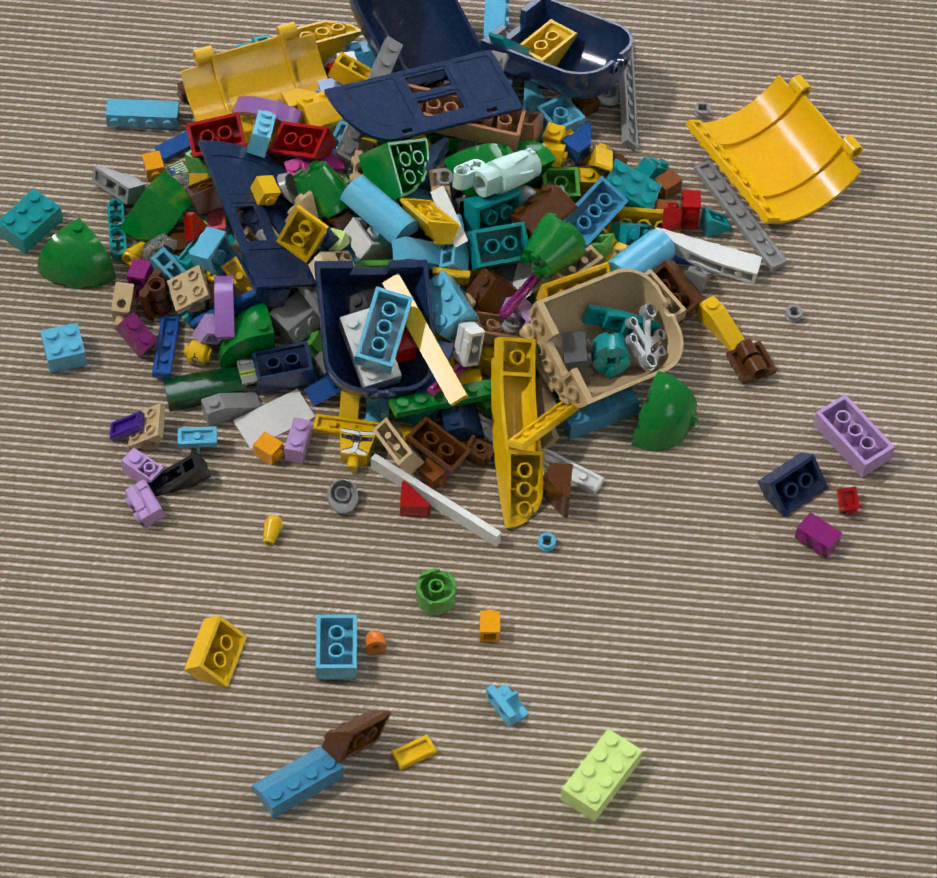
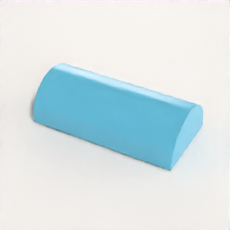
(378, 209)
(645, 252)

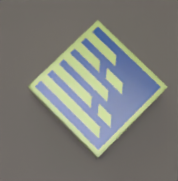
(175, 168)

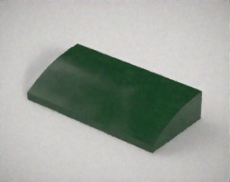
(189, 389)

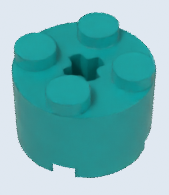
(610, 354)

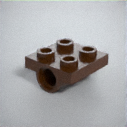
(155, 295)
(750, 361)

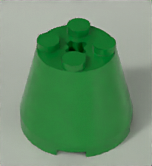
(324, 185)
(553, 246)

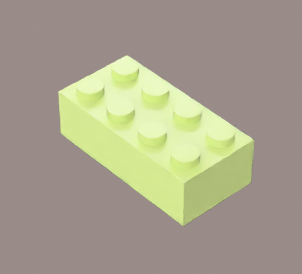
(601, 775)

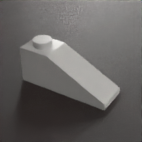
(120, 185)
(228, 406)

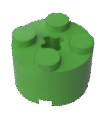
(435, 592)

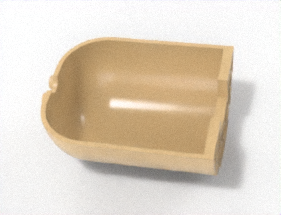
(562, 313)

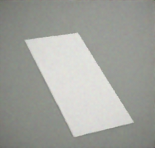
(273, 417)

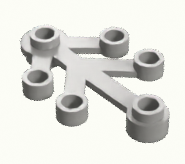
(647, 359)

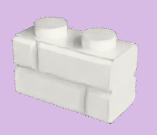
(468, 343)

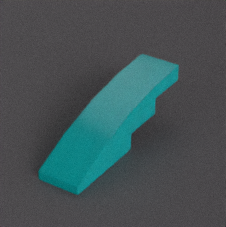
(613, 319)

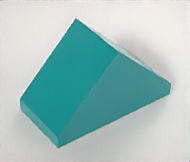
(713, 222)

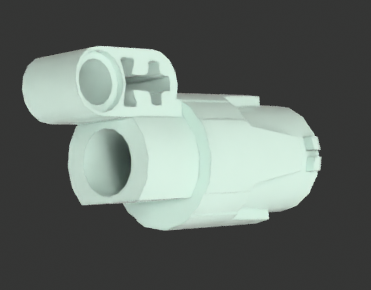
(499, 174)

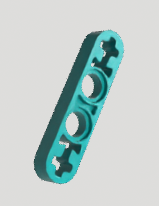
(115, 228)

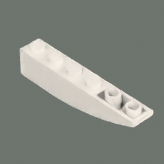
(715, 257)

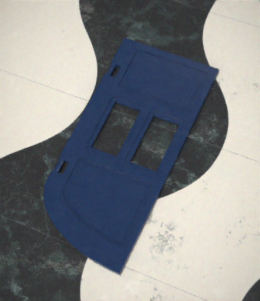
(387, 108)
(233, 174)

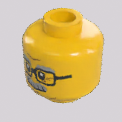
(198, 353)

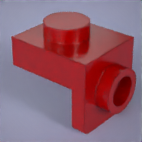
(671, 216)
(848, 500)

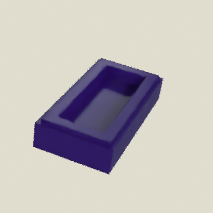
(127, 426)

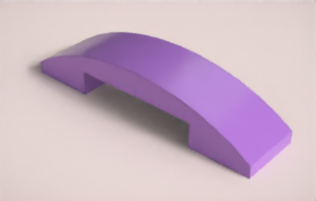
(251, 105)
(224, 307)

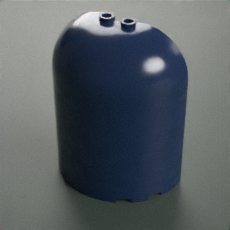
(426, 28)
(589, 65)
(339, 280)

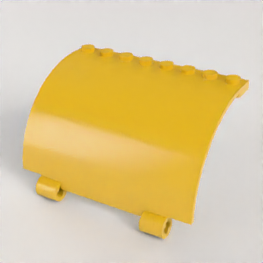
(252, 70)
(781, 152)

